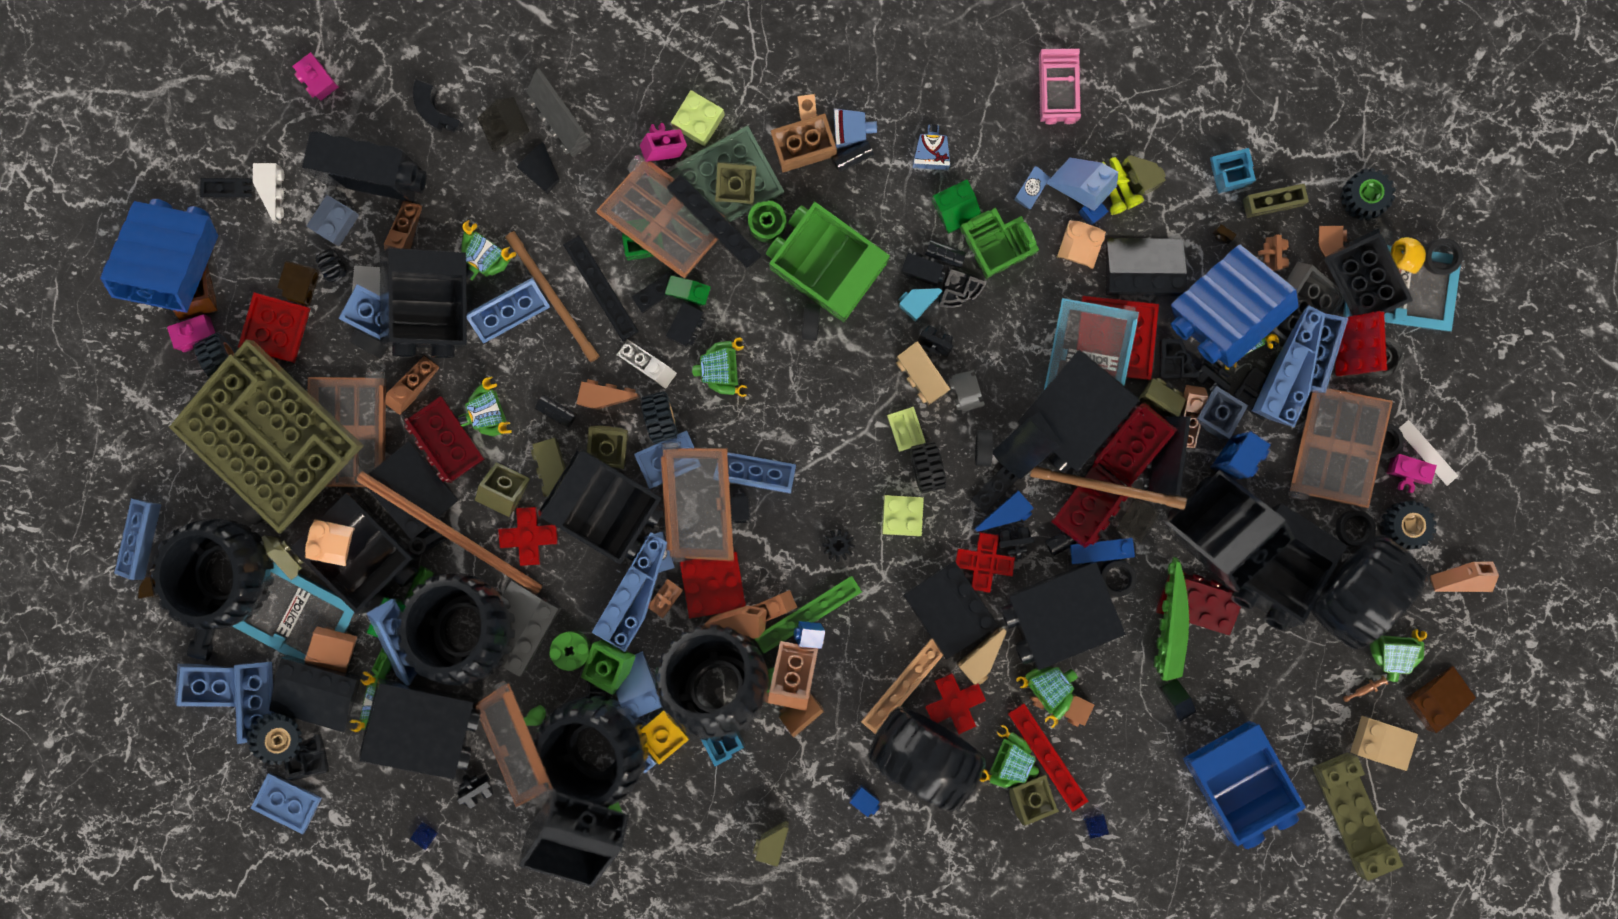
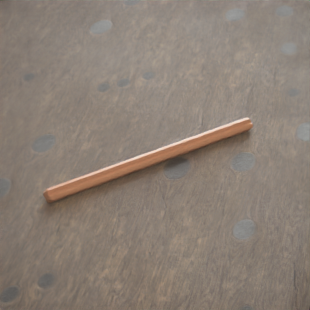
(449, 532)

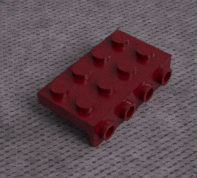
(444, 440)
(1135, 444)
(1089, 509)
(1208, 604)

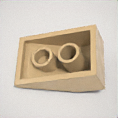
(981, 659)
(1384, 743)

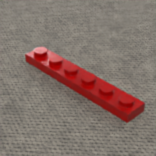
(1048, 757)

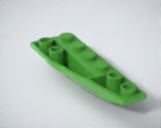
(1174, 626)

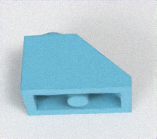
(918, 301)

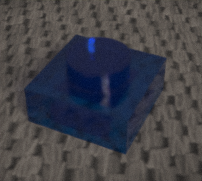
(1096, 826)
(424, 836)

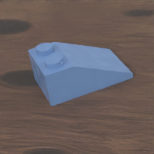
(1085, 181)
(363, 311)
(205, 685)
(639, 689)

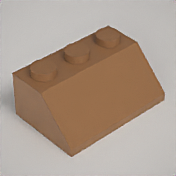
(803, 143)

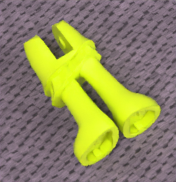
(1130, 199)

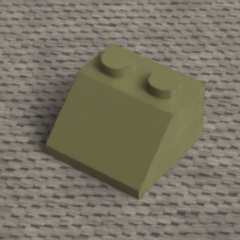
(1143, 175)
(1162, 398)
(502, 489)
(771, 844)

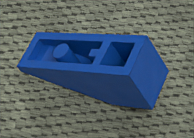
(1010, 511)
(1103, 551)

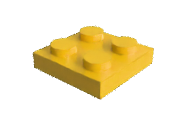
(663, 737)

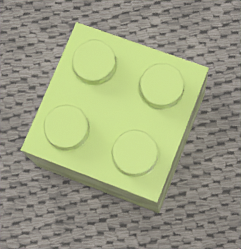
(698, 118)
(902, 515)

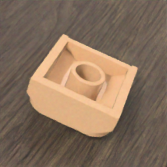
(1081, 243)
(328, 542)

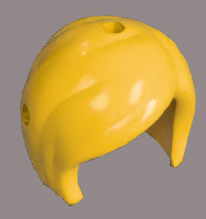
(1412, 256)

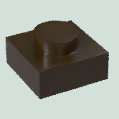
(1223, 234)

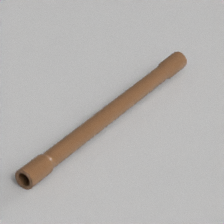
(585, 345)
(1169, 500)

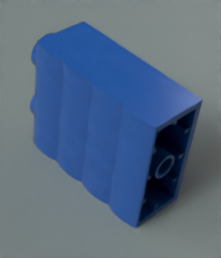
(160, 255)
(1233, 307)
(1245, 785)

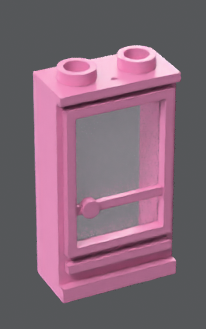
(1059, 85)

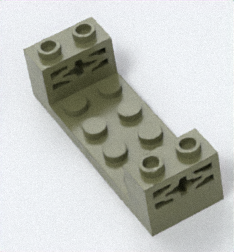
(1356, 817)

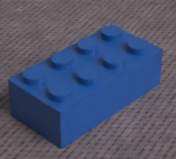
(1241, 455)

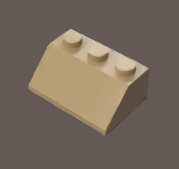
(922, 374)

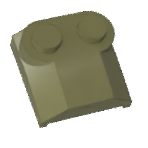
(735, 182)
(608, 444)
(280, 553)
(1032, 800)

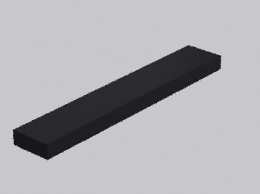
(601, 288)

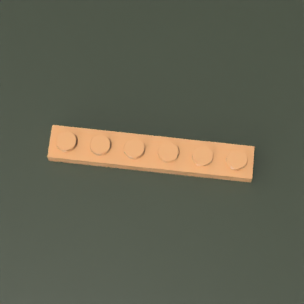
(903, 686)

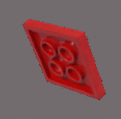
(275, 326)
(1362, 345)
(712, 586)

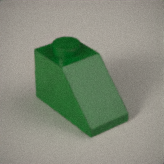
(687, 290)

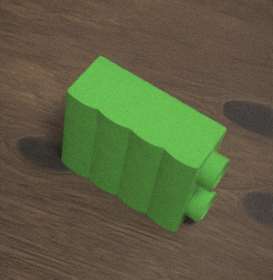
(827, 260)

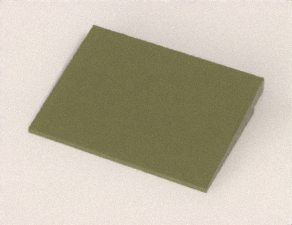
(265, 435)

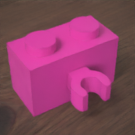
(315, 76)
(662, 144)
(189, 332)
(1411, 471)

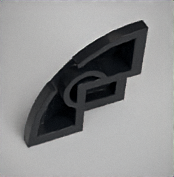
(959, 288)

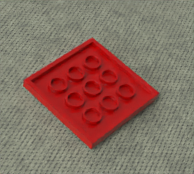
(1143, 346)

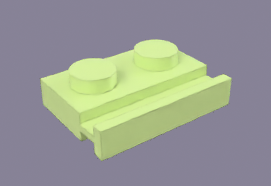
(906, 429)

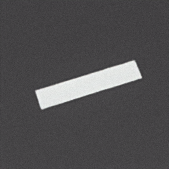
(1427, 452)

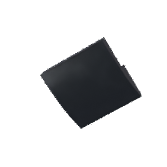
(1251, 388)

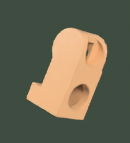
(807, 106)

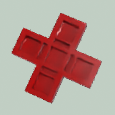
(528, 536)
(985, 562)
(955, 703)

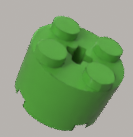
(767, 210)
(559, 650)

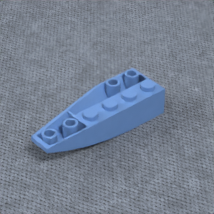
(1292, 371)
(632, 598)

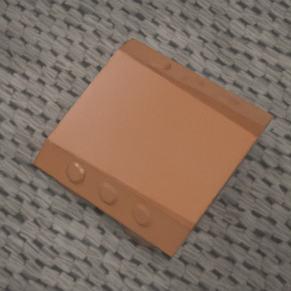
(331, 649)

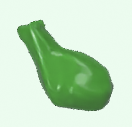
(535, 716)

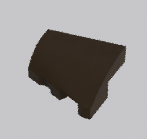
(147, 585)

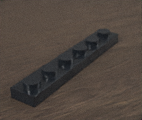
(713, 221)

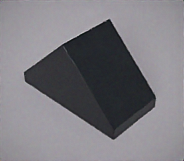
(1178, 699)

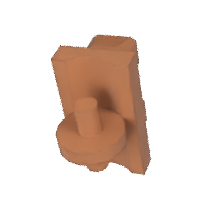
(1273, 252)
(665, 598)

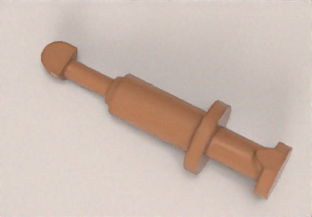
(1367, 688)

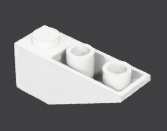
(268, 183)
(646, 363)

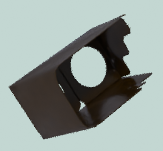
(298, 282)

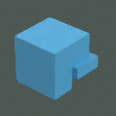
(1233, 170)
(721, 750)

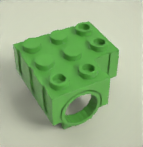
(998, 244)

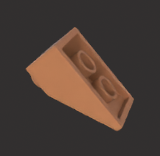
(792, 676)

